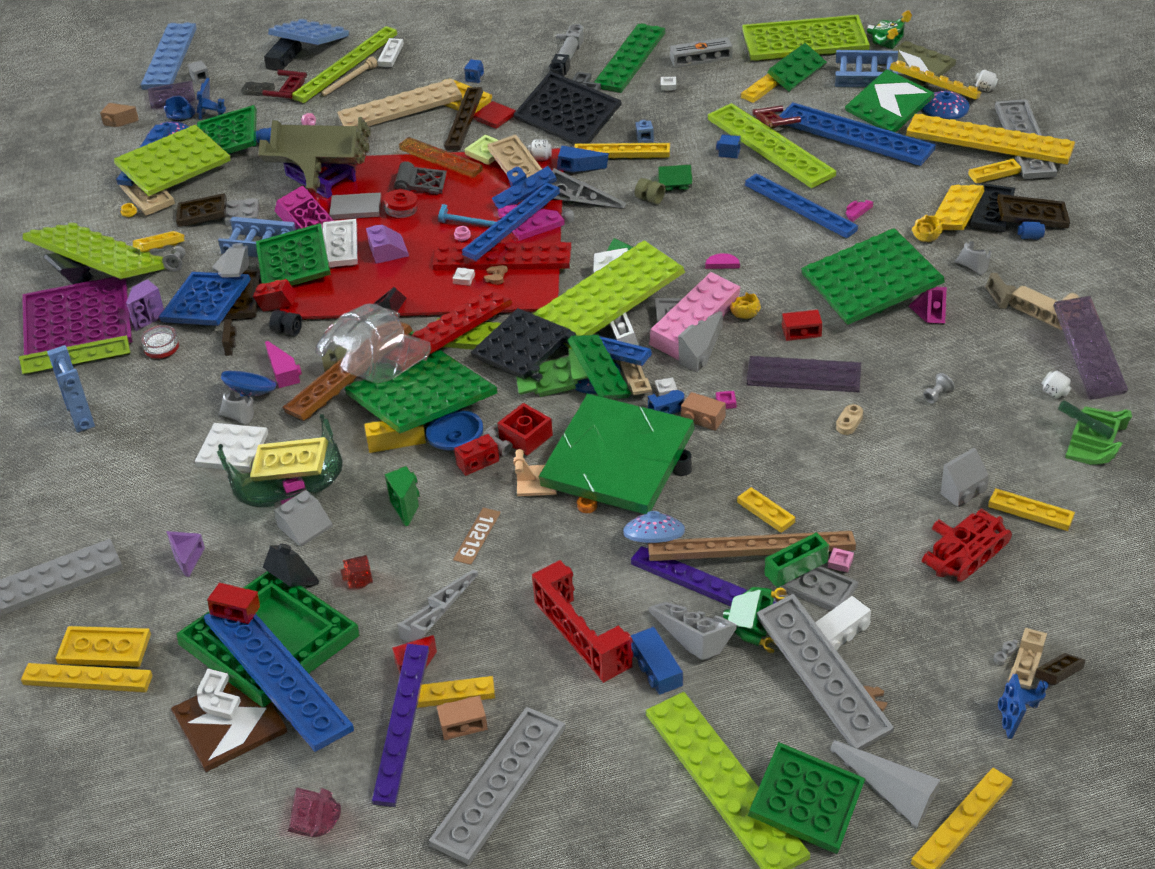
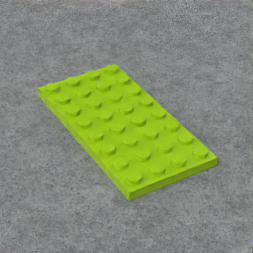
(822, 34)
(95, 250)
(612, 290)

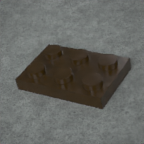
(201, 210)

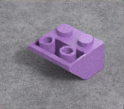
(144, 304)

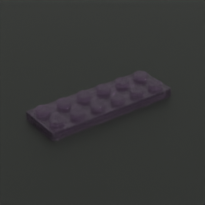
(1090, 347)
(804, 374)

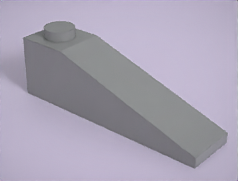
(698, 342)
(693, 630)

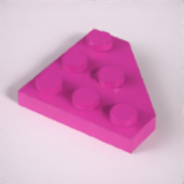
(538, 223)

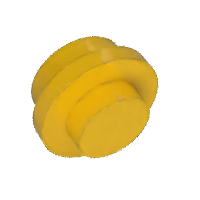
(128, 210)

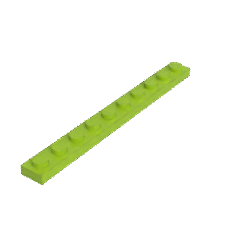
(344, 64)

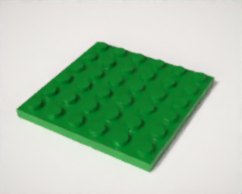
(872, 276)
(422, 392)

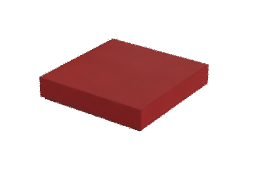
(494, 114)

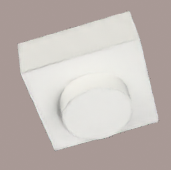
(668, 83)
(463, 276)
(665, 385)

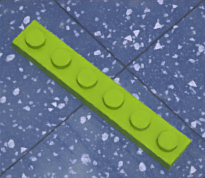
(78, 354)

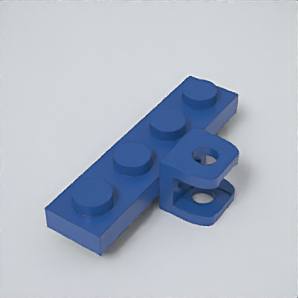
(522, 186)

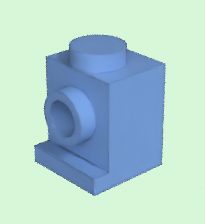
(644, 127)

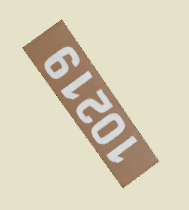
(476, 536)

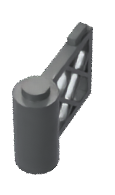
(408, 177)

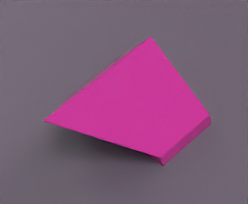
(931, 305)

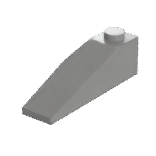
(233, 261)

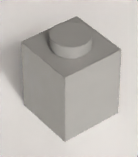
(198, 72)

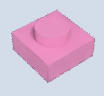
(840, 560)

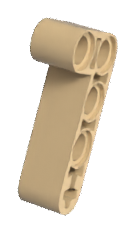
(1037, 305)

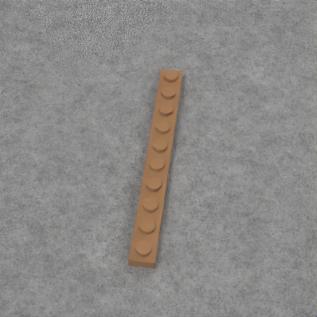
(741, 545)

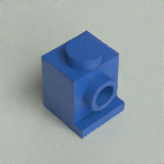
(473, 71)

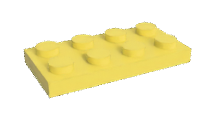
(289, 459)

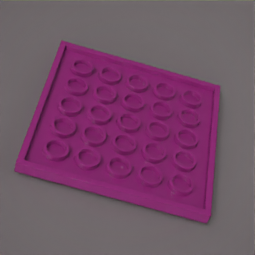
(75, 315)

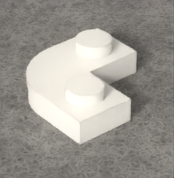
(213, 699)

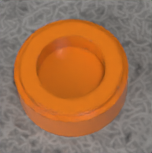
(586, 505)

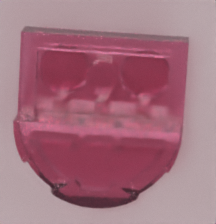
(313, 812)

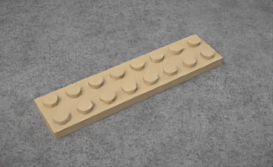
(402, 104)

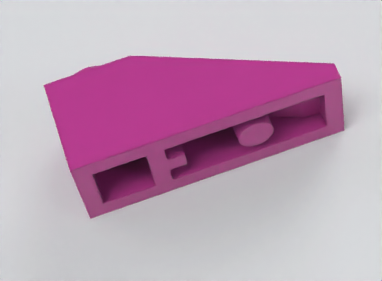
(283, 366)

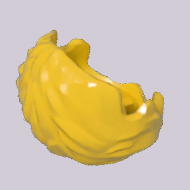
(927, 228)
(745, 306)

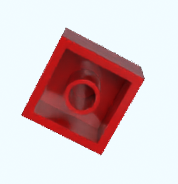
(525, 428)

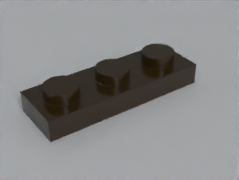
(1059, 668)

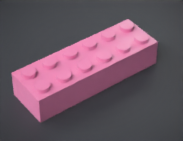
(704, 300)

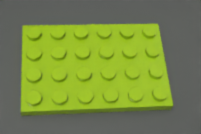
(172, 160)

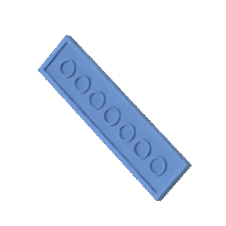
(169, 55)

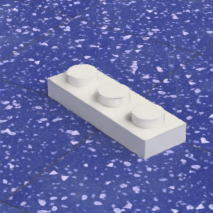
(390, 52)

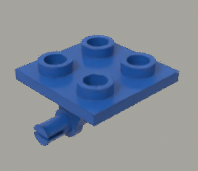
(205, 102)
(1014, 700)

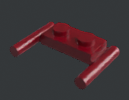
(292, 84)
(772, 120)

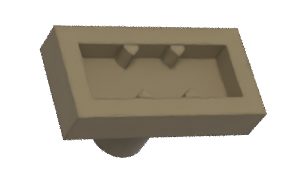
(999, 290)

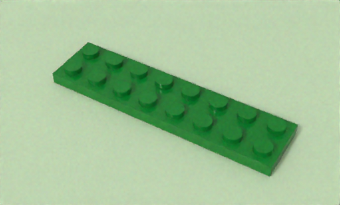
(630, 57)

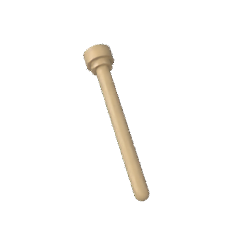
(370, 63)

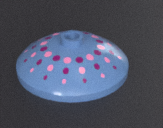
(654, 528)

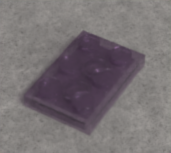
(160, 94)

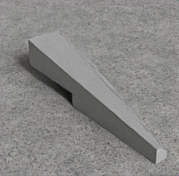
(578, 191)
(420, 623)
(903, 787)

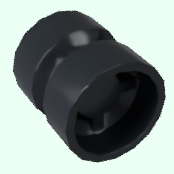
(285, 322)

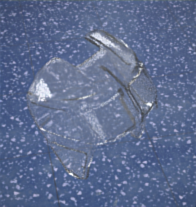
(373, 343)

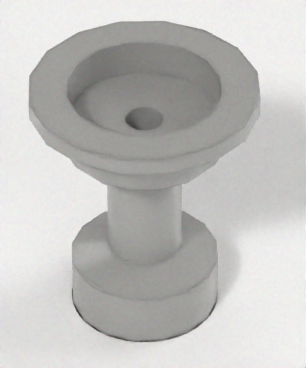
(173, 261)
(943, 383)
(504, 447)

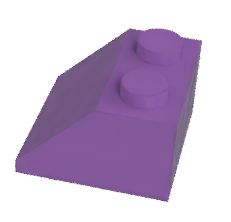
(385, 244)

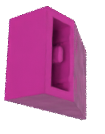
(301, 208)

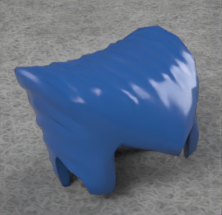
(178, 108)

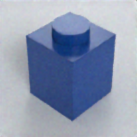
(729, 146)

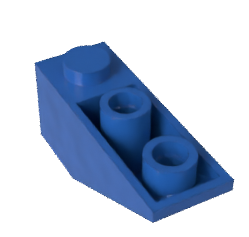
(578, 159)

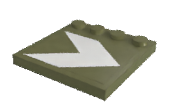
(922, 58)

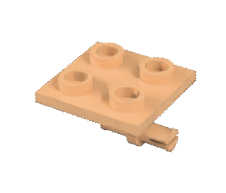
(527, 478)

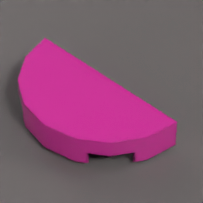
(856, 209)
(722, 261)

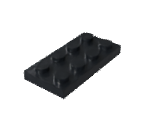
(987, 211)

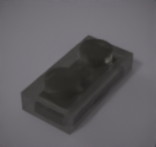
(256, 89)

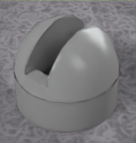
(568, 215)

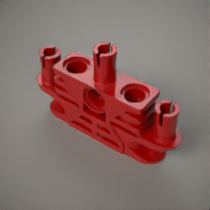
(967, 545)

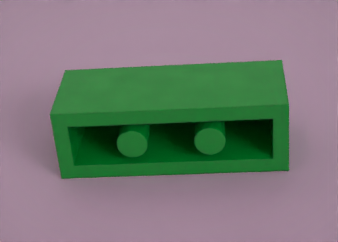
(796, 559)

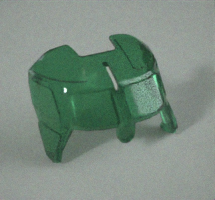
(268, 492)

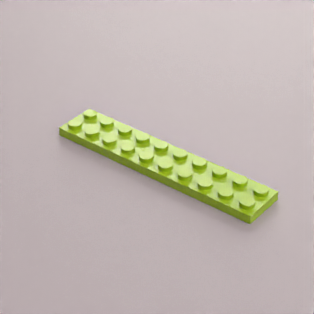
(772, 145)
(723, 782)

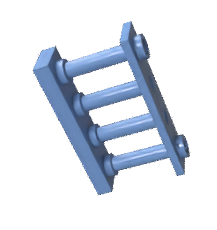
(859, 57)
(253, 228)
(71, 388)

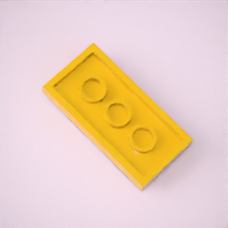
(958, 206)
(103, 646)

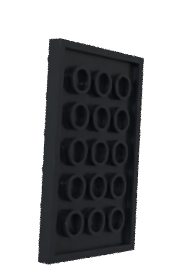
(567, 109)

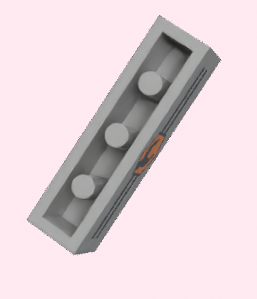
(701, 52)

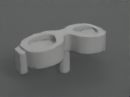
(1007, 650)

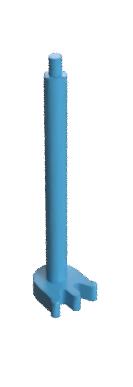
(443, 216)

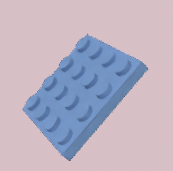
(308, 32)

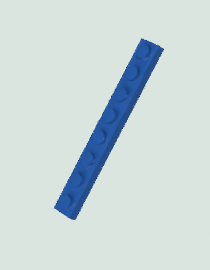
(801, 205)
(510, 221)

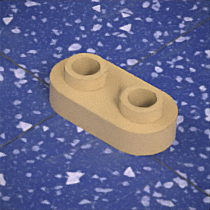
(849, 419)

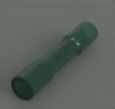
(1075, 413)

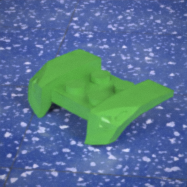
(557, 374)
(1091, 447)

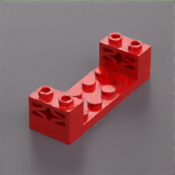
(605, 654)

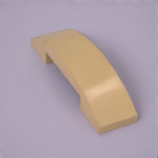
(635, 378)
(1028, 657)

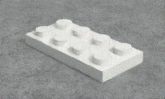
(341, 242)

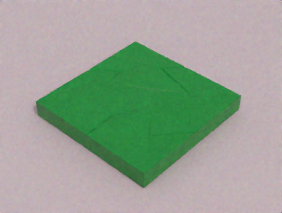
(617, 453)
(294, 615)

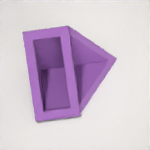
(186, 549)

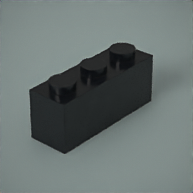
(282, 54)

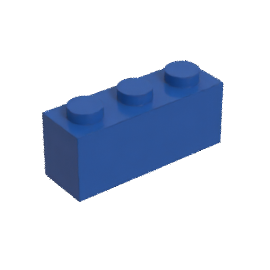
(656, 661)

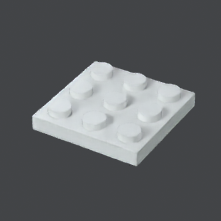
(238, 446)

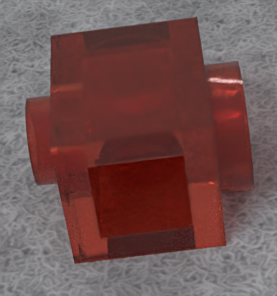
(357, 572)

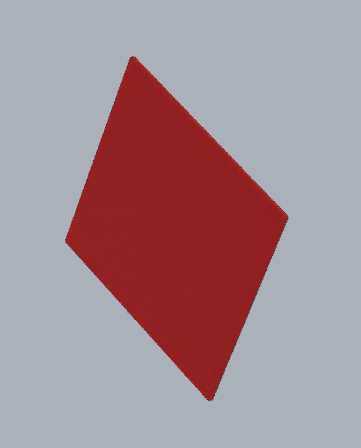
(425, 289)

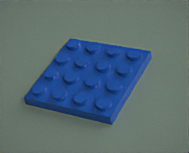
(204, 299)

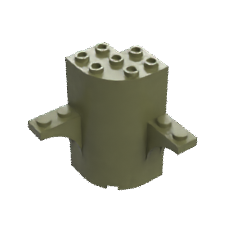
(316, 145)

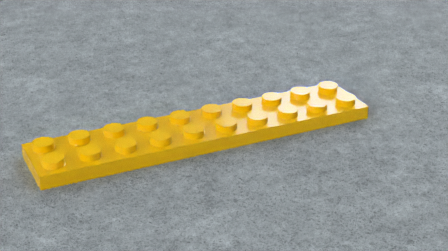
(991, 138)

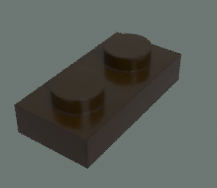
(228, 338)

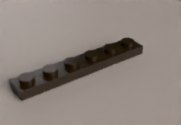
(463, 119)

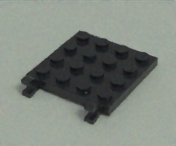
(522, 344)

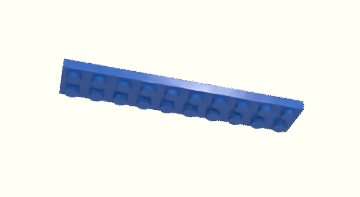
(859, 134)
(283, 680)

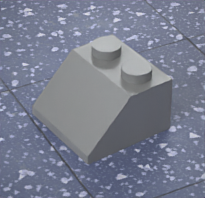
(964, 478)
(302, 518)

